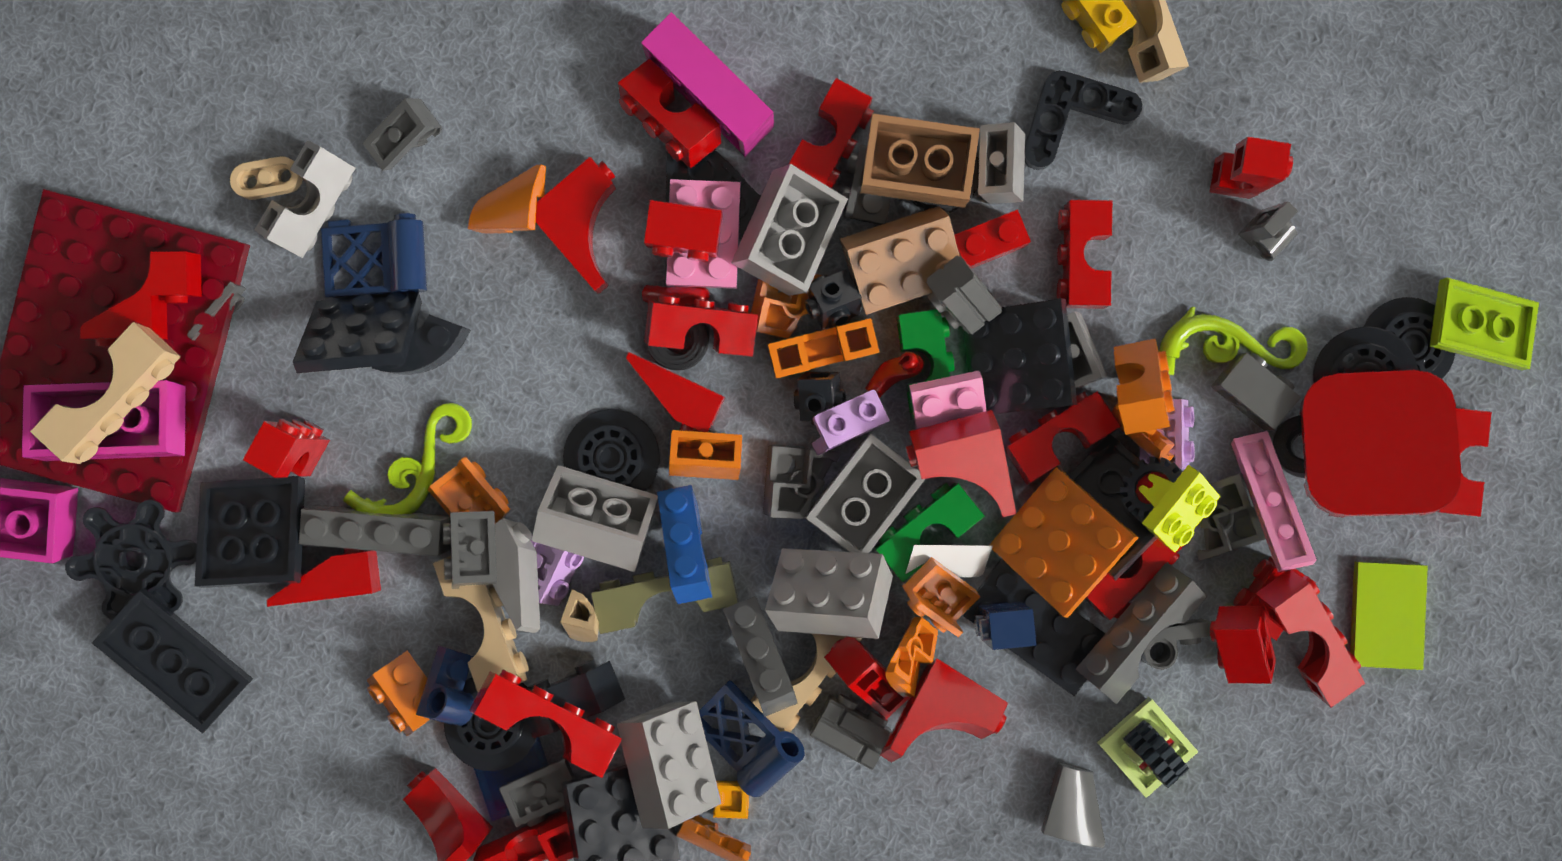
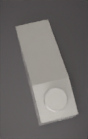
(517, 574)

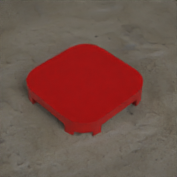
(1380, 444)

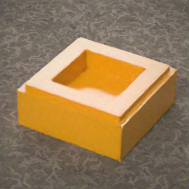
(733, 799)

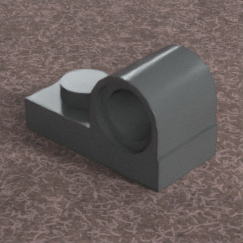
(401, 131)
(1271, 230)
(1186, 633)

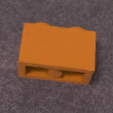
(705, 455)

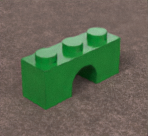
(926, 333)
(949, 507)

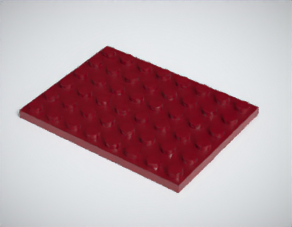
(77, 268)

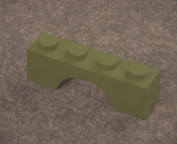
(620, 604)

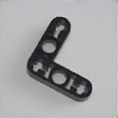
(1074, 100)

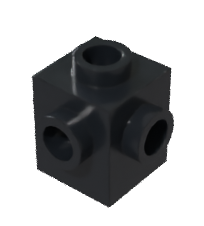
(833, 299)
(817, 394)

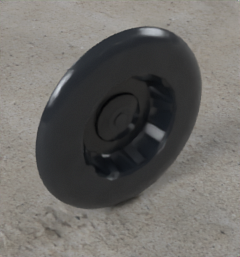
(1413, 334)
(1363, 338)
(611, 455)
(488, 758)

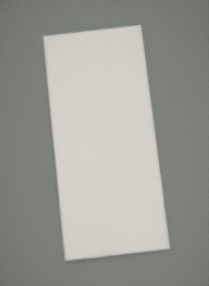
(959, 559)

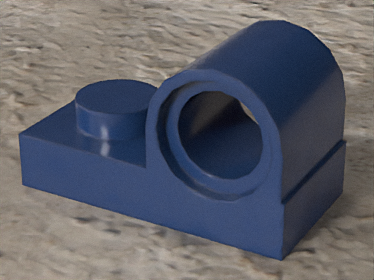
(443, 693)

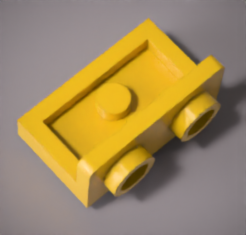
(1100, 20)

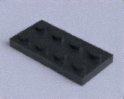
(1059, 640)
(172, 660)

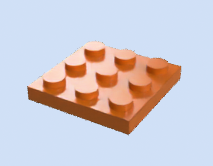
(1062, 542)

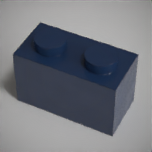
(1006, 625)

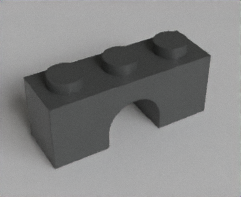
(760, 656)

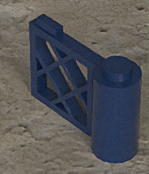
(400, 250)
(768, 758)

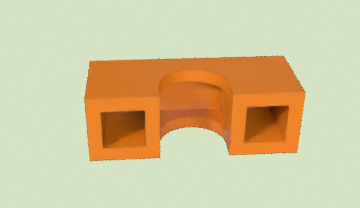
(823, 348)
(1144, 386)

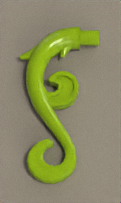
(1233, 336)
(423, 471)

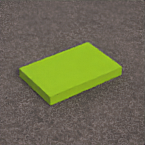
(1484, 324)
(1389, 615)

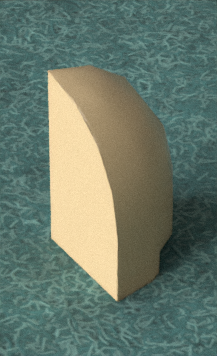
(580, 618)

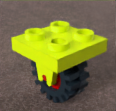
(1168, 500)

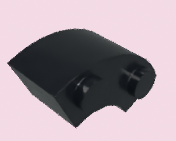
(430, 347)
(590, 689)

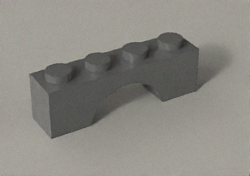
(373, 531)
(1116, 657)

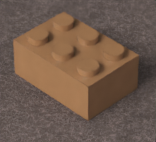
(920, 160)
(898, 257)

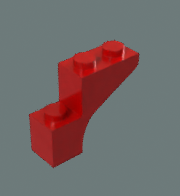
(169, 280)

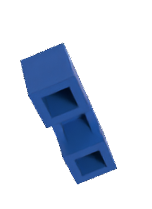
(683, 544)

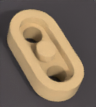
(268, 178)

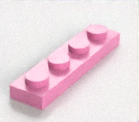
(1273, 502)

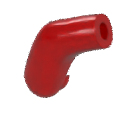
(686, 294)
(895, 370)

